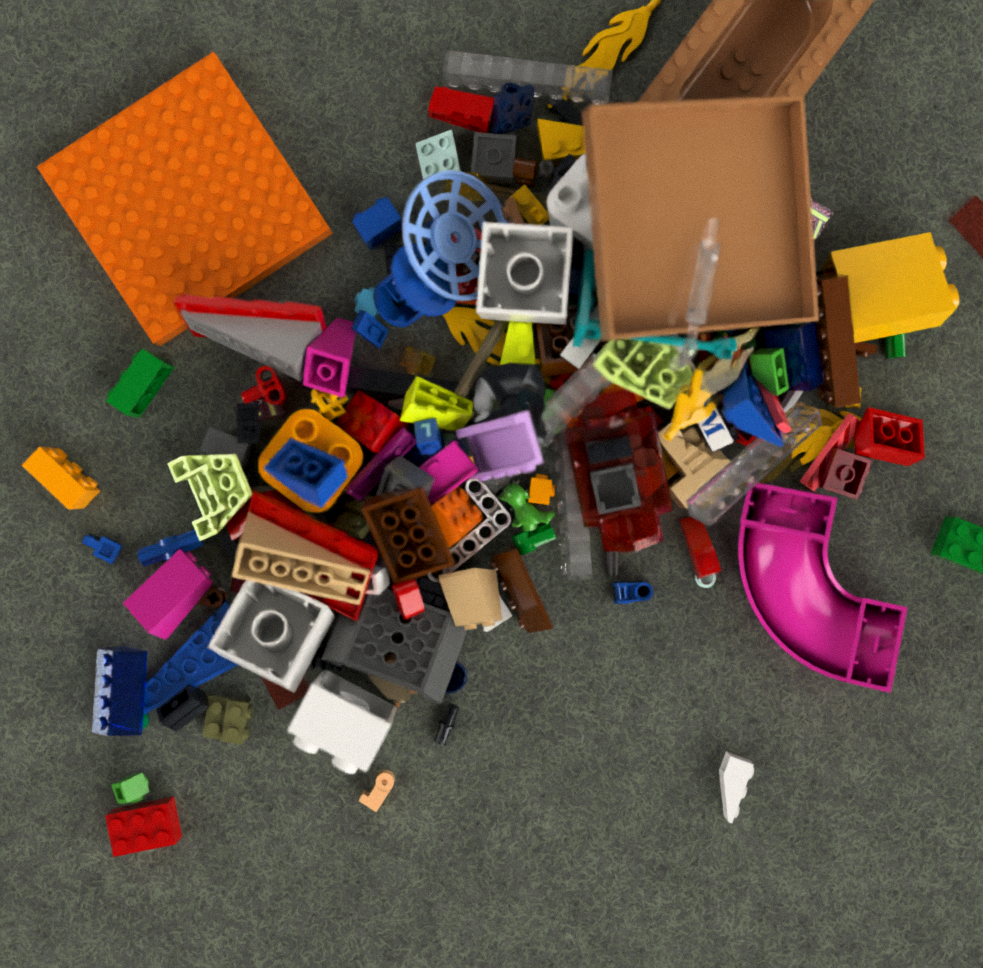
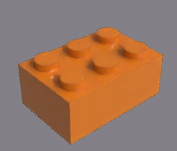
(456, 515)

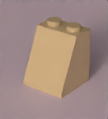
(472, 597)

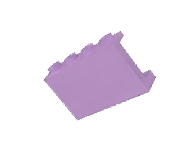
(503, 446)

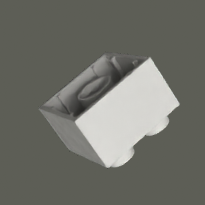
(525, 273)
(273, 632)
(342, 722)

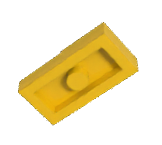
(530, 207)

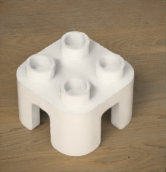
(570, 204)

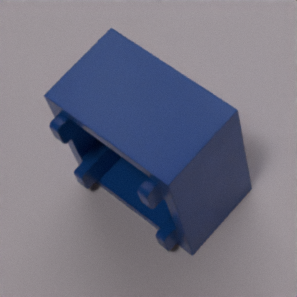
(377, 223)

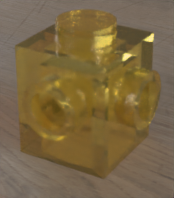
(417, 361)

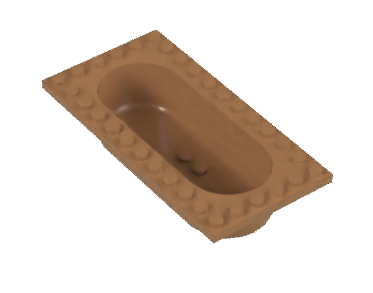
(756, 49)

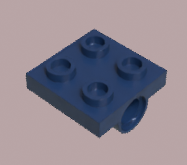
(512, 108)

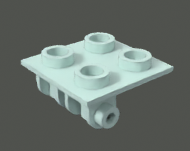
(438, 154)

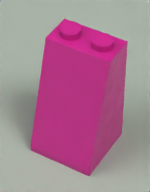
(169, 594)

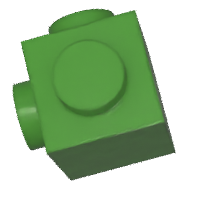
(131, 788)

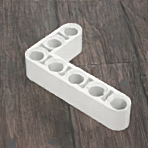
(474, 534)

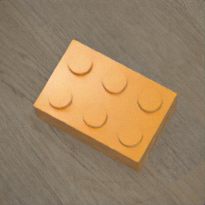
(61, 477)

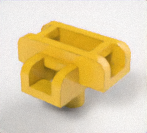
(334, 406)

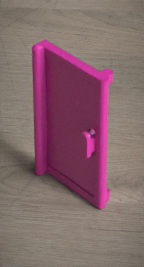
(449, 471)

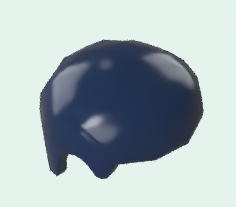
(458, 679)

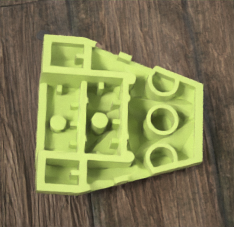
(643, 369)
(217, 487)

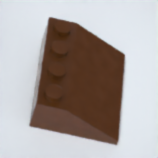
(553, 340)
(407, 533)
(522, 591)

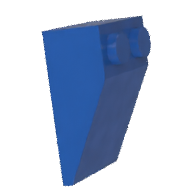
(307, 471)

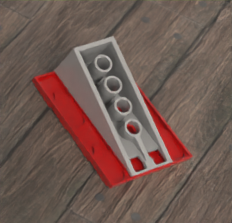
(259, 329)

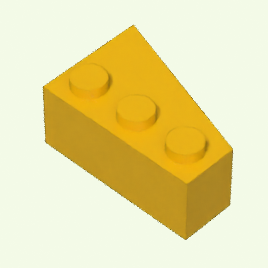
(560, 140)

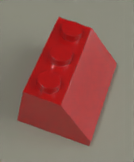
(890, 437)

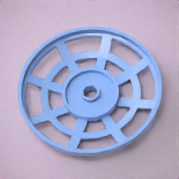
(444, 225)

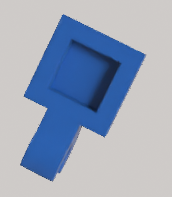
(104, 548)

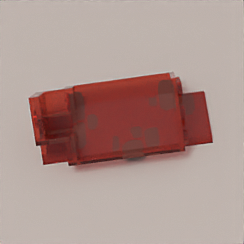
(615, 415)

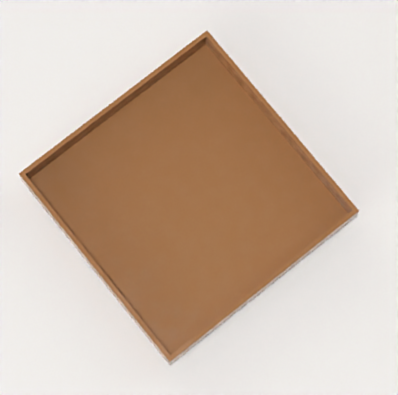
(660, 180)

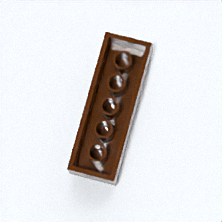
(836, 342)

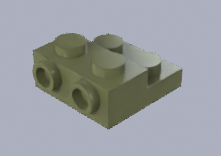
(353, 520)
(228, 719)

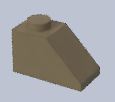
(390, 690)

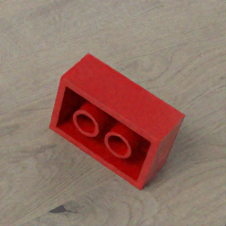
(370, 422)
(143, 826)

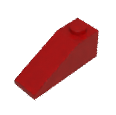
(700, 548)

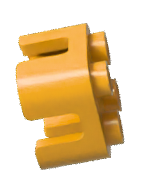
(323, 435)

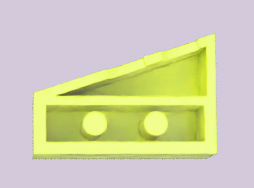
(518, 344)
(431, 401)

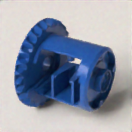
(410, 291)

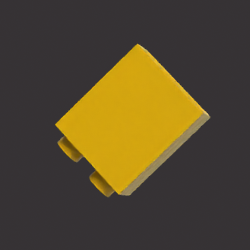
(895, 286)

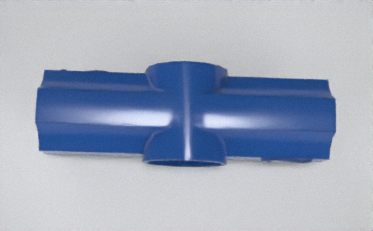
(168, 547)

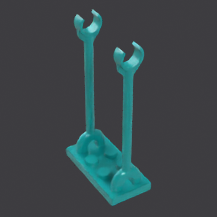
(590, 328)

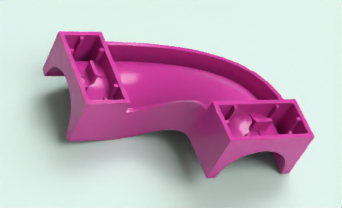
(800, 600)

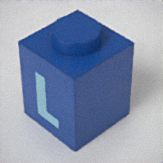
(428, 436)

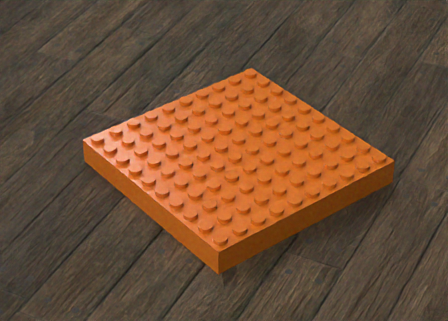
(184, 197)

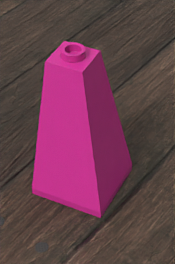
(330, 358)

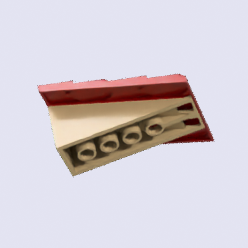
(303, 555)

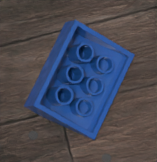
(747, 408)

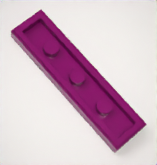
(373, 472)

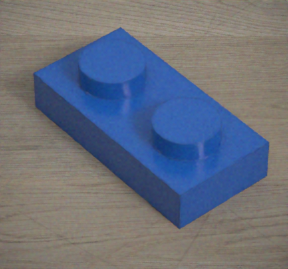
(369, 329)

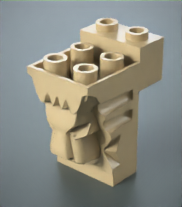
(693, 460)

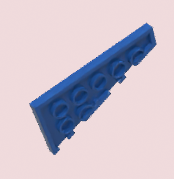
(190, 665)

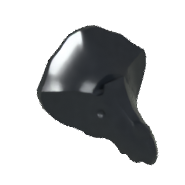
(509, 391)

